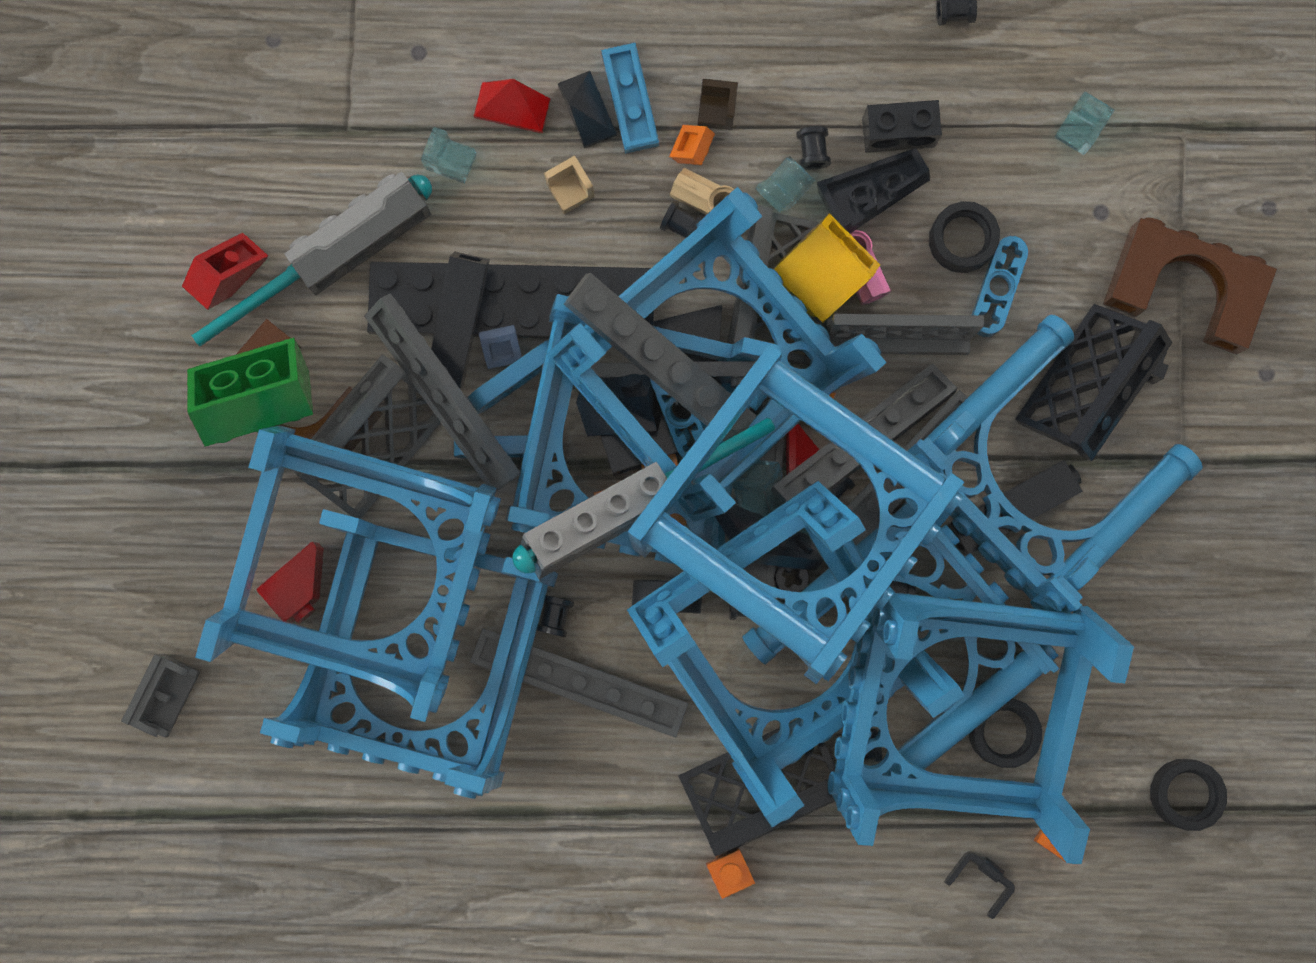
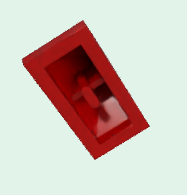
(512, 105)
(798, 448)

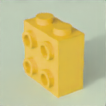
(826, 268)

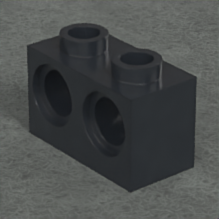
(901, 126)

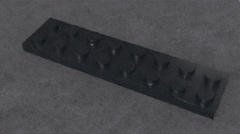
(510, 296)

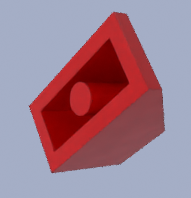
(223, 270)
(295, 585)

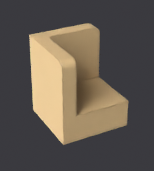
(569, 184)

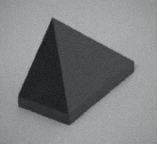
(587, 109)

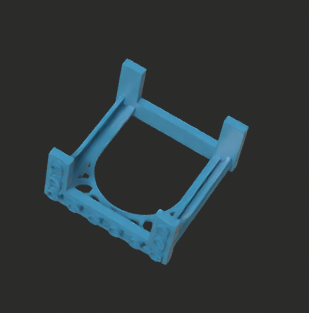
(716, 237)
(547, 426)
(814, 643)
(413, 678)
(311, 709)
(757, 761)
(869, 792)

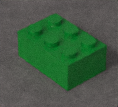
(249, 392)

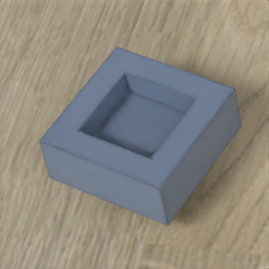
(500, 346)

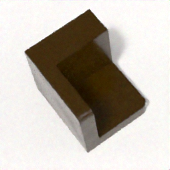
(717, 104)

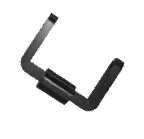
(992, 871)

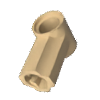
(698, 191)

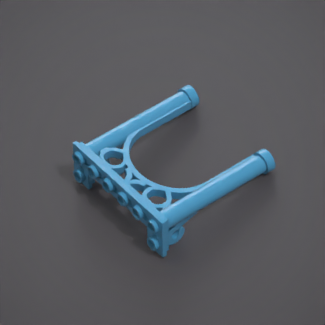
(1101, 540)
(977, 705)

